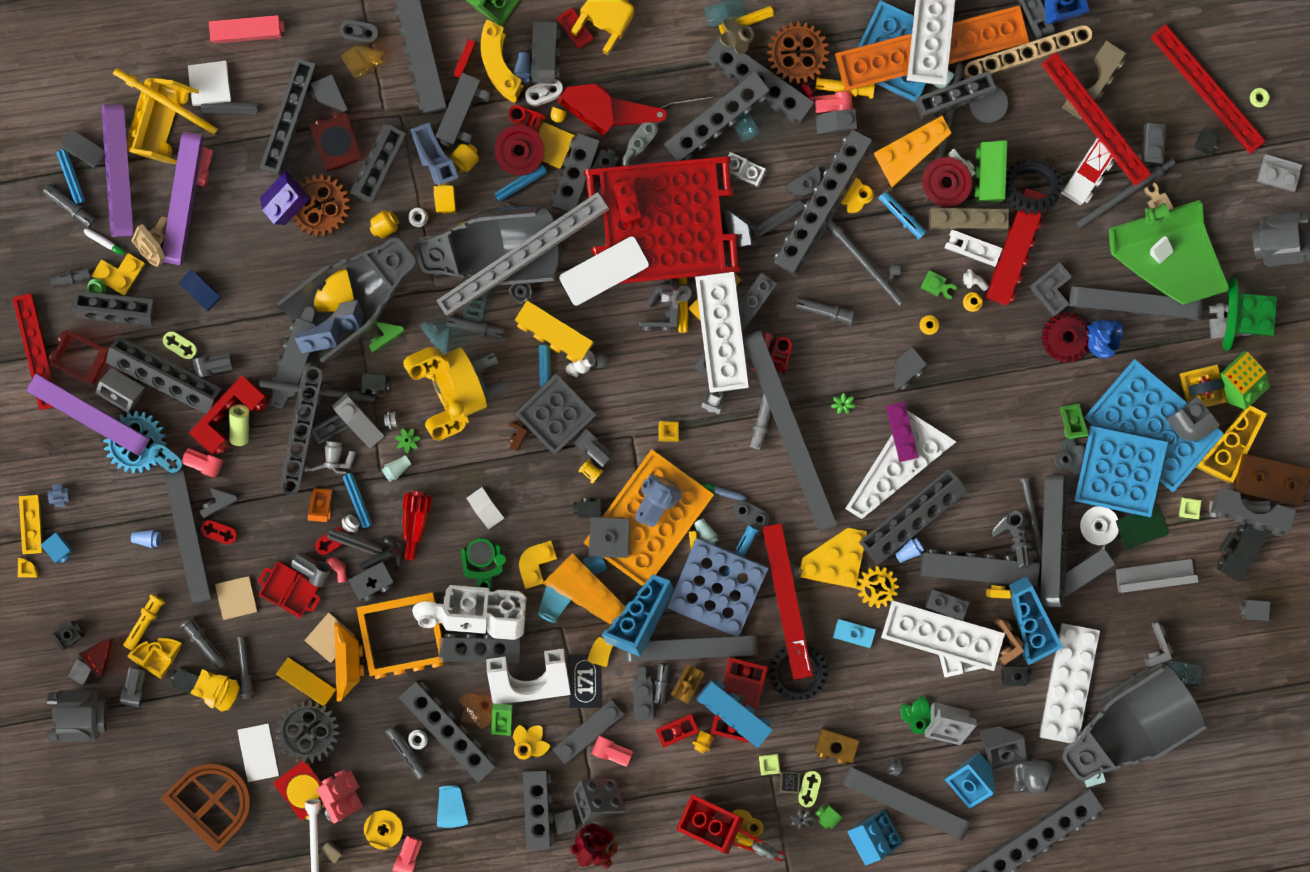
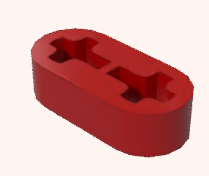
(217, 536)
(334, 545)

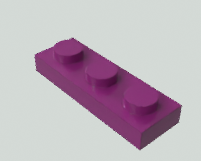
(901, 432)

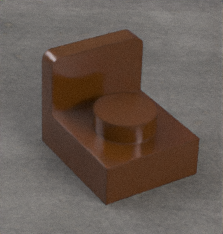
(517, 439)

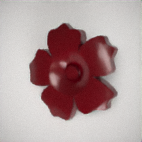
(806, 91)

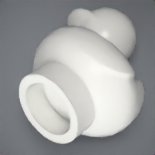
(574, 369)

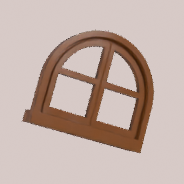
(193, 820)

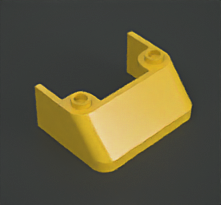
(153, 120)

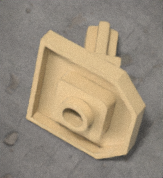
(149, 241)

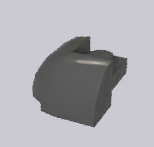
(1192, 421)

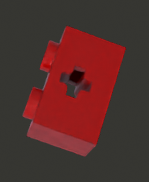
(627, 202)
(677, 730)

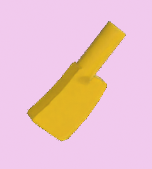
(600, 652)

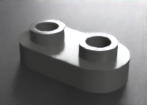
(359, 31)
(750, 515)

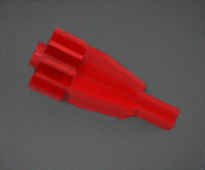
(414, 519)

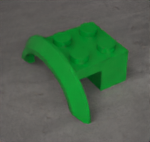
(1248, 314)

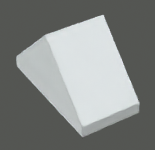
(485, 508)

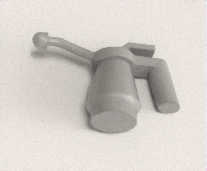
(332, 453)

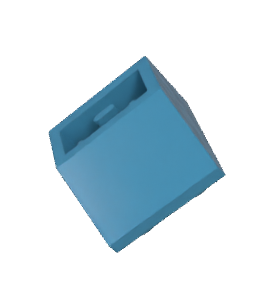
(875, 837)

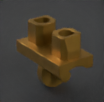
(687, 683)

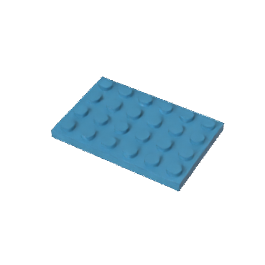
(1139, 406)

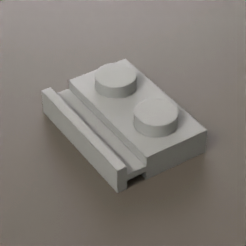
(1279, 173)

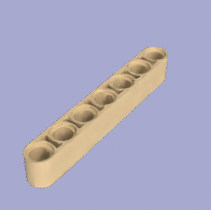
(1035, 47)

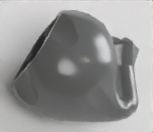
(1033, 775)

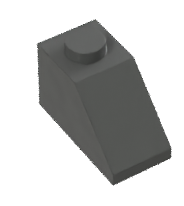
(328, 94)
(836, 122)

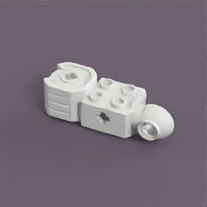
(476, 611)

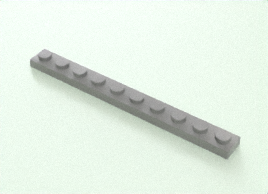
(522, 254)

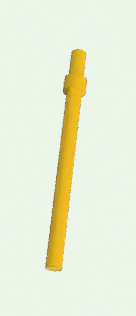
(131, 81)

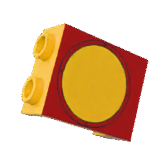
(298, 786)

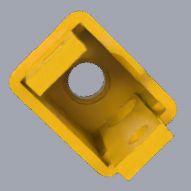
(608, 15)

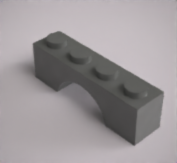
(1229, 504)

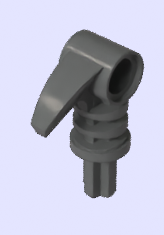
(1019, 533)

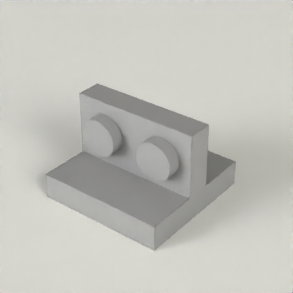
(949, 724)

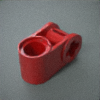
(528, 117)
(781, 357)

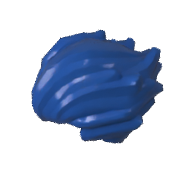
(1104, 337)

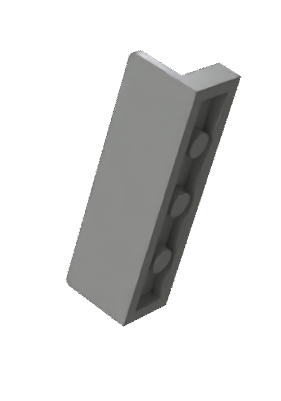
(1155, 576)

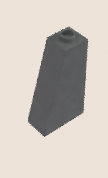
(1089, 568)

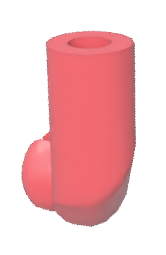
(339, 567)

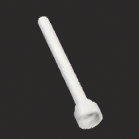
(312, 807)

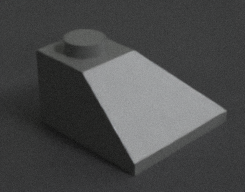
(1003, 747)

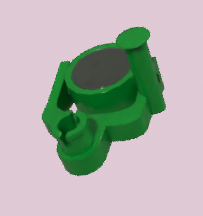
(480, 554)

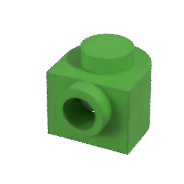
(828, 816)

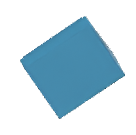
(595, 564)

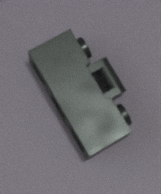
(1243, 553)

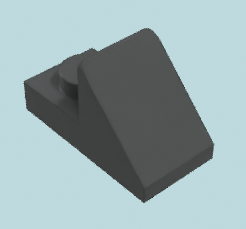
(223, 500)

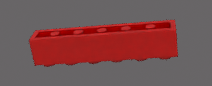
(1014, 254)

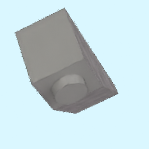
(357, 420)

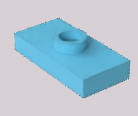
(854, 633)

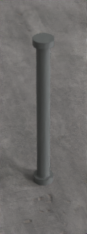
(1032, 517)

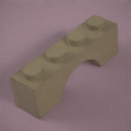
(1107, 60)
(968, 219)

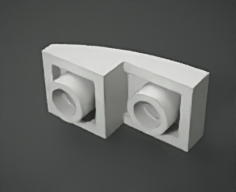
(746, 170)

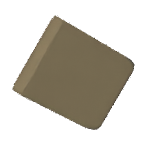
(331, 851)

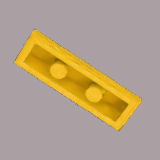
(306, 681)

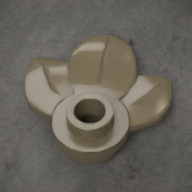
(736, 36)

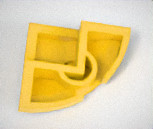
(334, 292)
(156, 656)

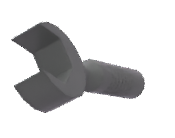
(654, 295)

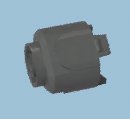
(1281, 239)
(78, 715)

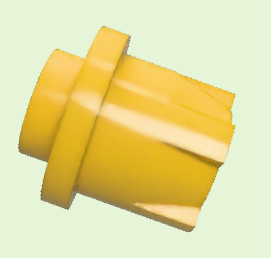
(967, 302)
(934, 322)
(703, 742)

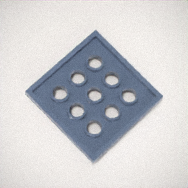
(737, 564)

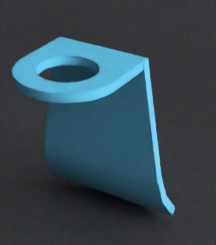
(552, 605)
(451, 808)

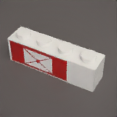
(1088, 174)

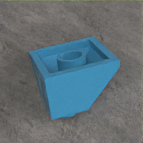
(972, 780)

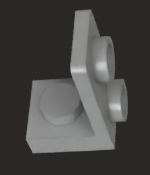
(1157, 657)

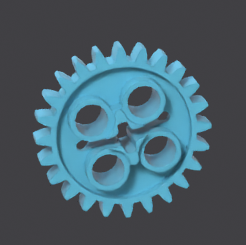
(144, 460)

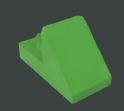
(390, 333)
(1073, 421)
(502, 719)

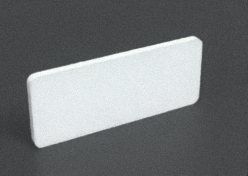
(603, 271)

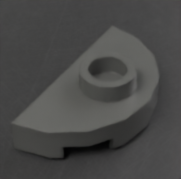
(805, 184)

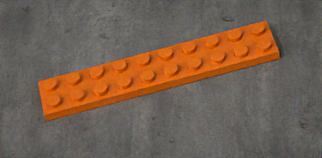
(968, 40)

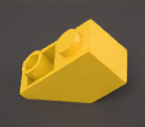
(445, 198)

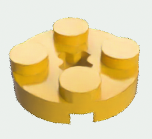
(389, 838)

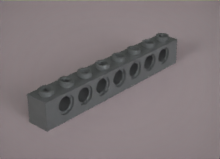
(824, 213)
(1036, 830)

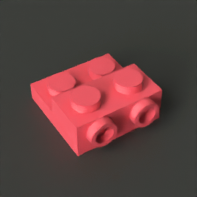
(340, 795)

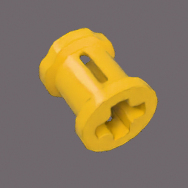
(590, 471)

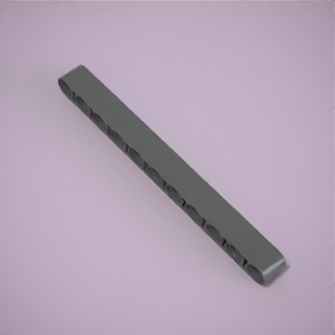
(789, 431)

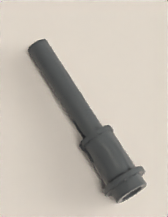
(245, 678)

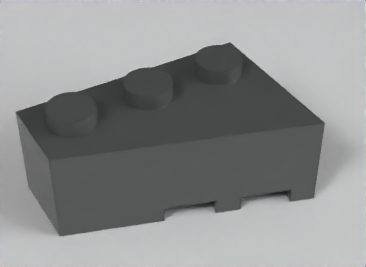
(545, 52)

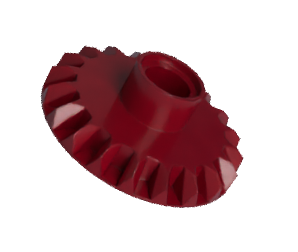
(506, 150)
(944, 194)
(1056, 345)

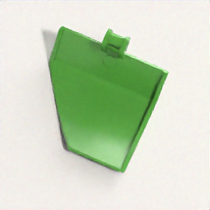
(1190, 270)

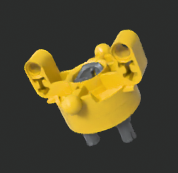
(457, 385)

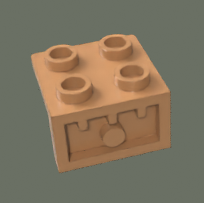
(1008, 652)

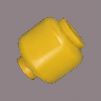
(464, 157)
(384, 224)

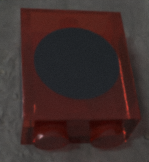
(336, 142)

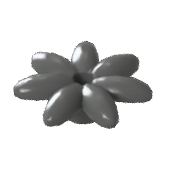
(801, 818)

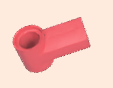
(835, 102)
(204, 172)
(206, 464)
(607, 749)
(406, 860)

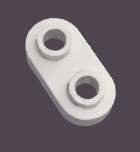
(543, 91)

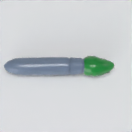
(724, 492)

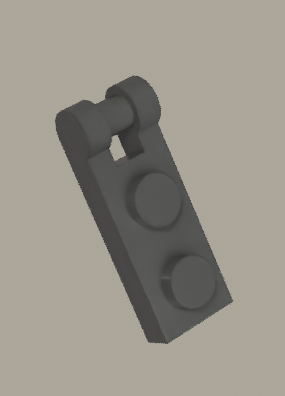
(1035, 14)

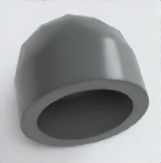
(601, 360)

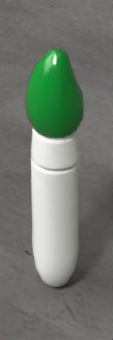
(103, 241)

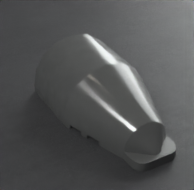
(484, 239)
(373, 280)
(1136, 724)

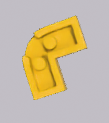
(530, 562)

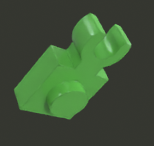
(935, 284)

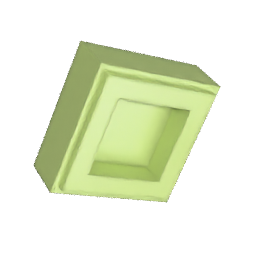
(1190, 508)
(769, 764)

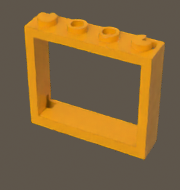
(400, 668)

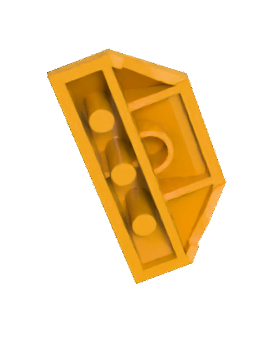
(347, 661)

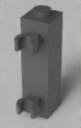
(458, 111)

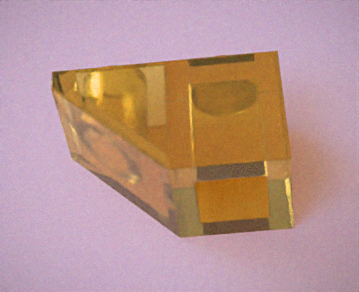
(361, 59)

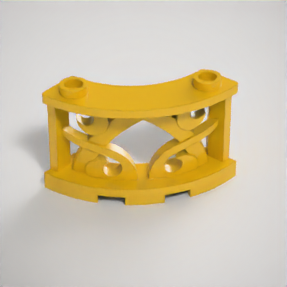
(492, 55)

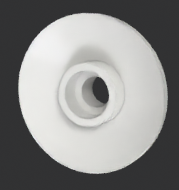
(1108, 530)

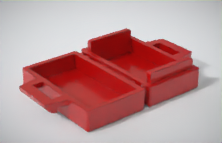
(282, 585)

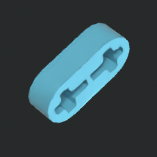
(162, 460)

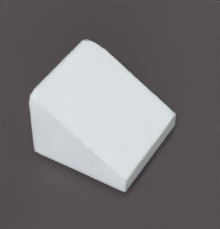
(1161, 250)

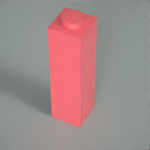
(246, 29)

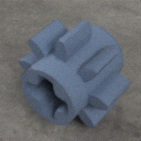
(59, 495)

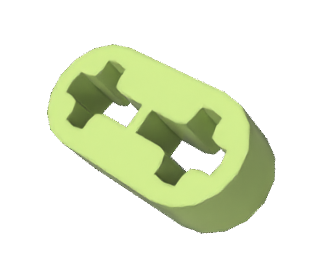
(182, 341)
(805, 786)

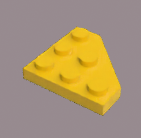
(836, 560)

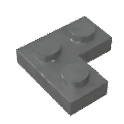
(1046, 289)

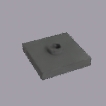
(609, 537)

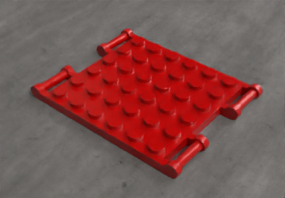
(678, 217)

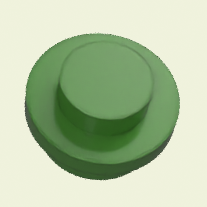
(97, 286)

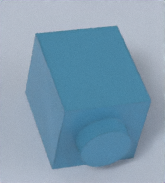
(57, 548)

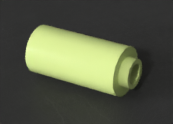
(239, 425)

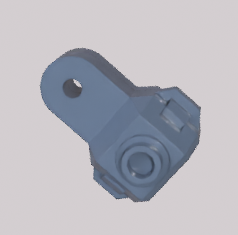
(659, 495)

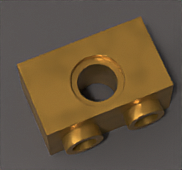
(827, 738)

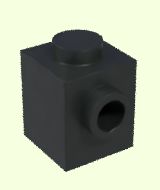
(1015, 675)

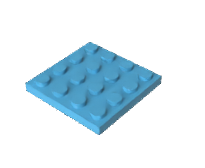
(887, 24)
(1120, 471)

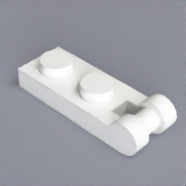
(974, 248)

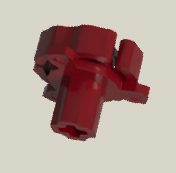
(592, 848)

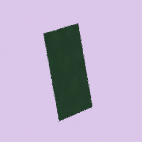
(1141, 529)

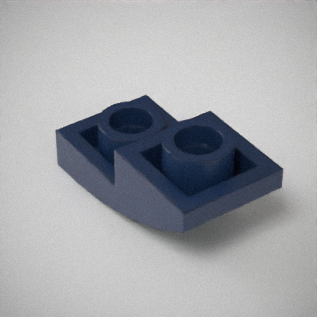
(200, 290)

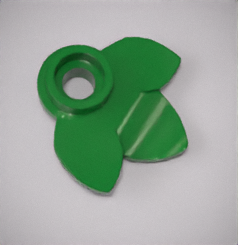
(918, 712)

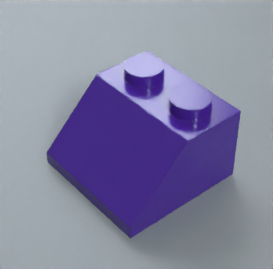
(283, 199)

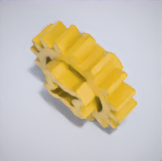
(874, 594)

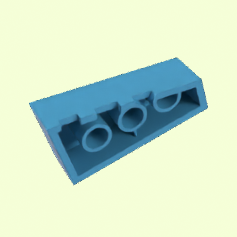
(637, 622)
(1032, 622)
(734, 713)

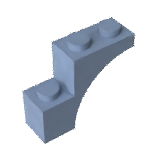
(431, 154)
(328, 334)

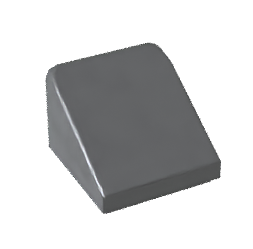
(80, 672)
(565, 822)

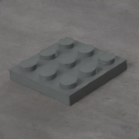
(555, 413)

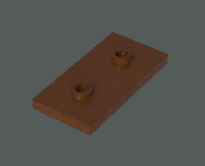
(1272, 479)

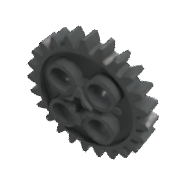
(295, 719)

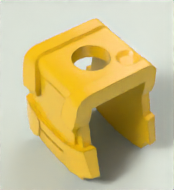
(216, 690)

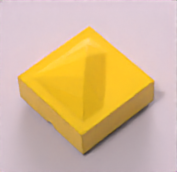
(668, 431)

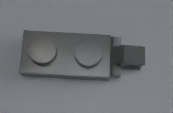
(643, 696)

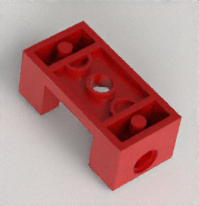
(207, 433)
(744, 679)

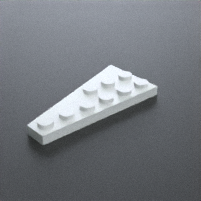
(889, 475)

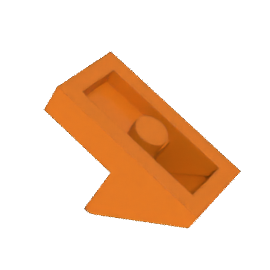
(320, 505)

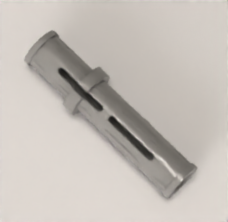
(760, 428)

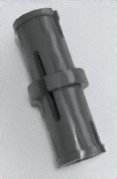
(70, 277)
(662, 683)

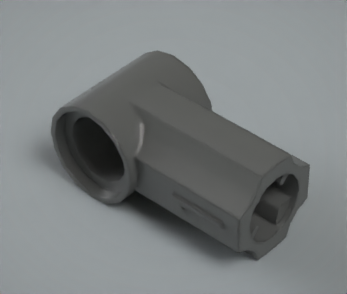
(208, 365)
(589, 445)
(316, 571)
(132, 692)

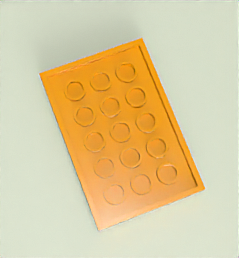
(653, 545)

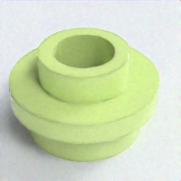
(1265, 97)

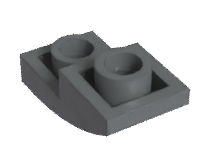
(82, 148)

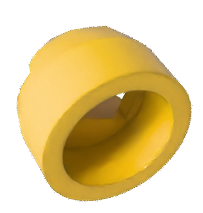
(558, 115)

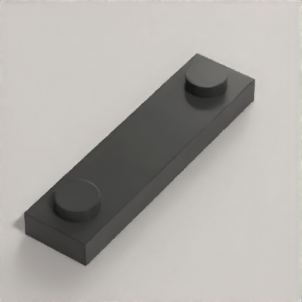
(588, 731)

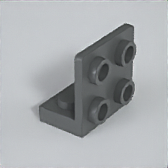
(598, 797)

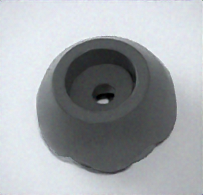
(521, 297)

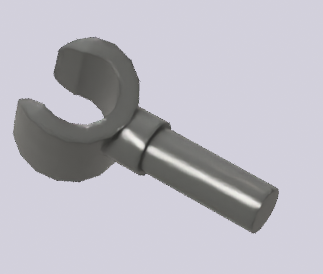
(893, 270)

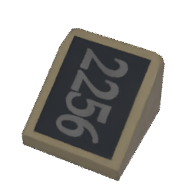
(789, 782)

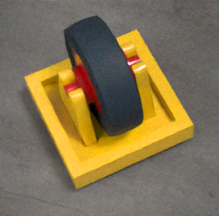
(1205, 384)

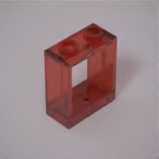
(97, 366)

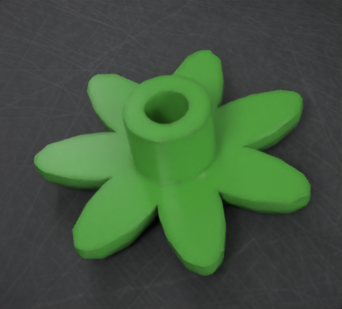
(843, 403)
(410, 443)

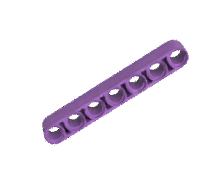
(117, 170)
(182, 197)
(87, 414)

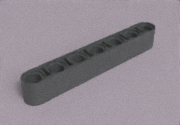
(1134, 303)
(303, 437)
(188, 537)
(1054, 540)
(697, 648)
(906, 803)

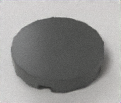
(990, 108)

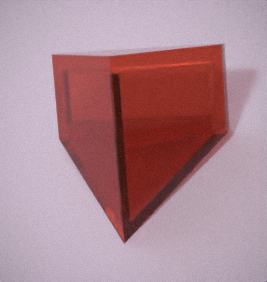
(97, 657)

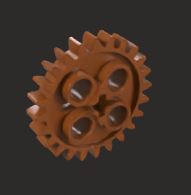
(798, 70)
(326, 222)

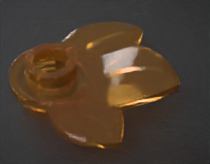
(474, 711)

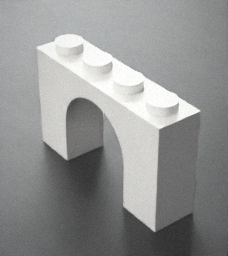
(510, 690)

